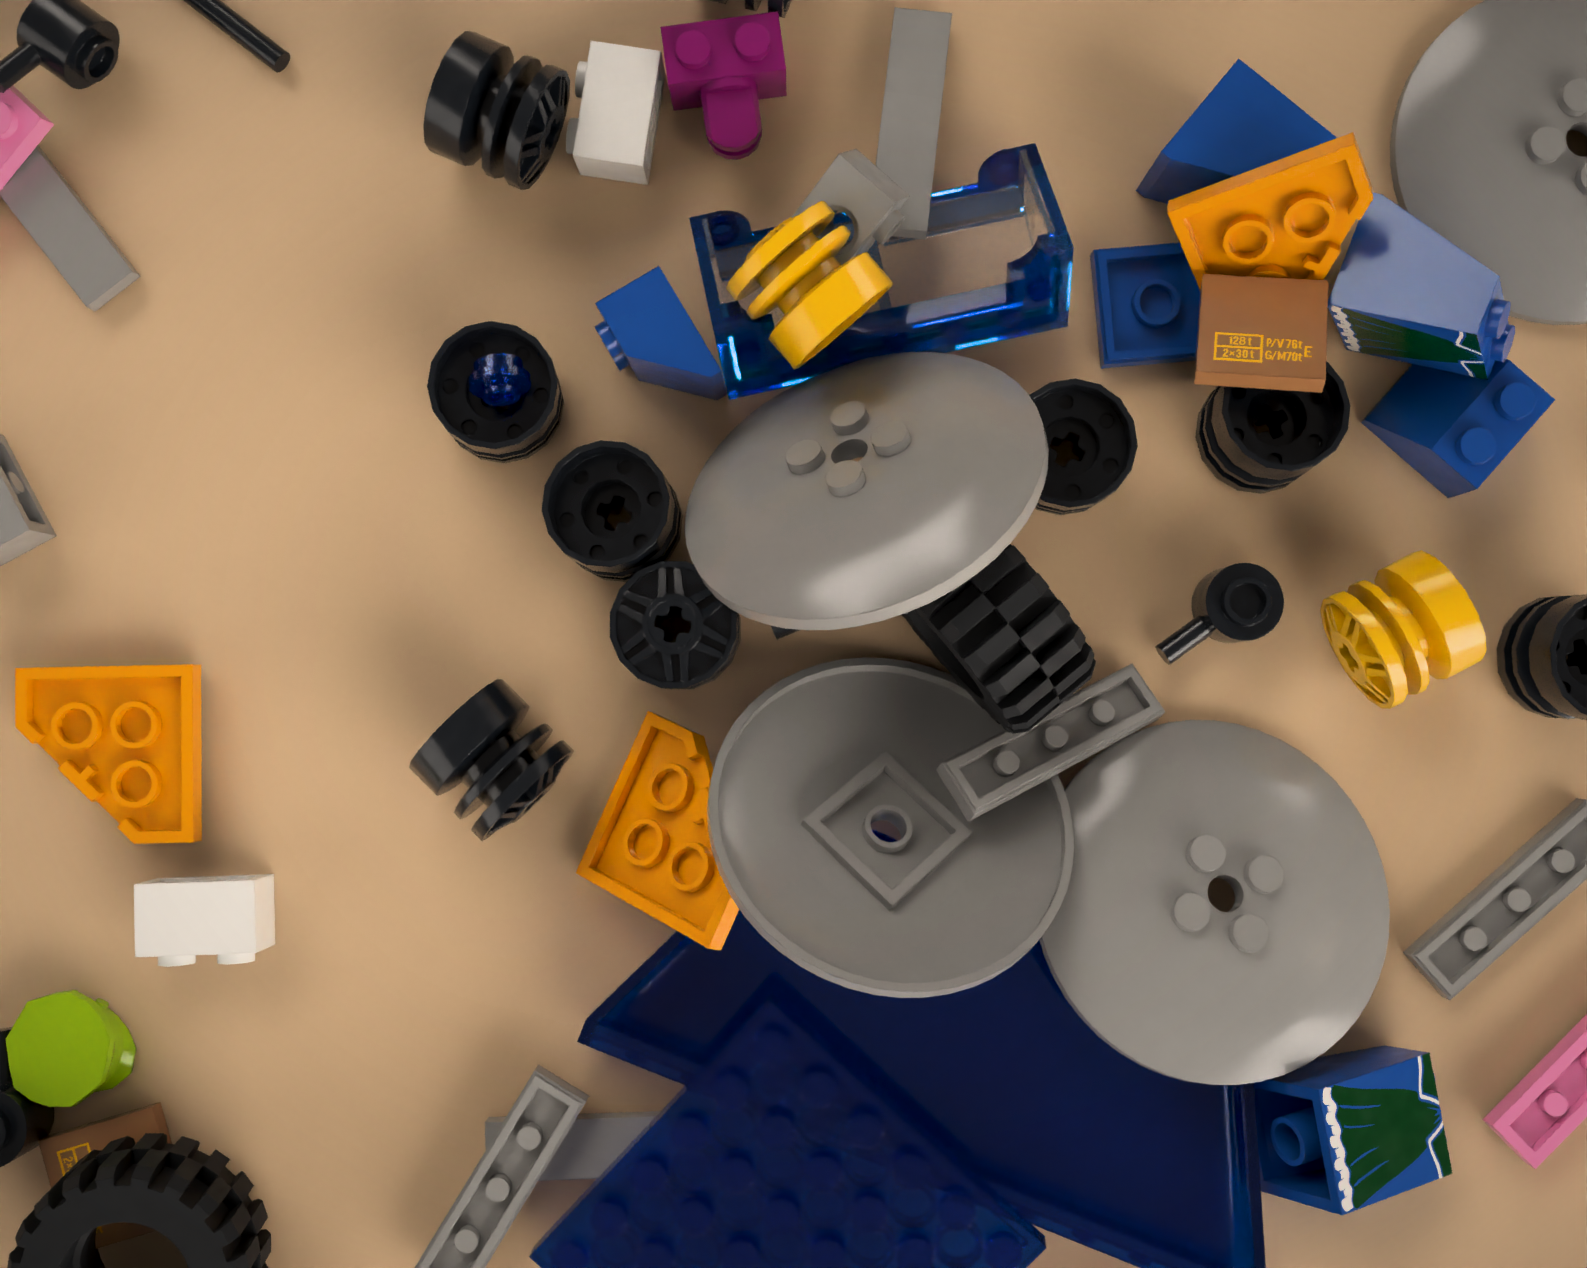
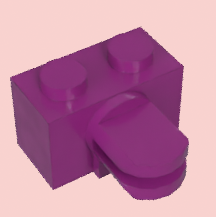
(726, 71)

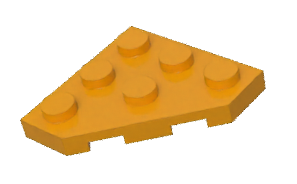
(1276, 217)
(123, 741)
(656, 838)

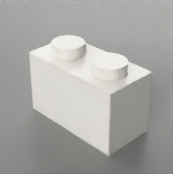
(617, 112)
(204, 917)

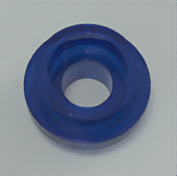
(499, 379)

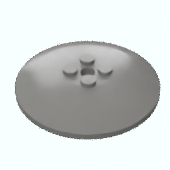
(1488, 153)
(837, 543)
(874, 915)
(1164, 968)

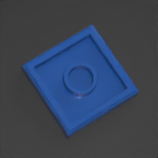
(1144, 305)

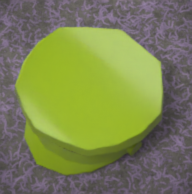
(68, 1049)

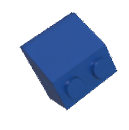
(657, 338)
(1457, 424)

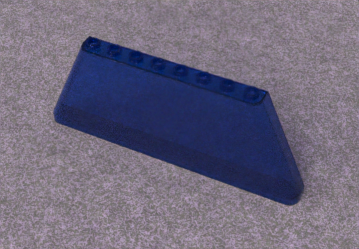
(999, 1079)

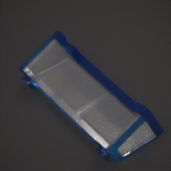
(984, 275)

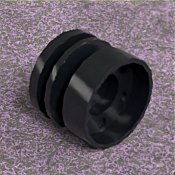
(496, 109)
(481, 426)
(1301, 435)
(1101, 438)
(600, 482)
(644, 646)
(1535, 652)
(491, 759)

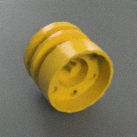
(808, 283)
(1403, 629)

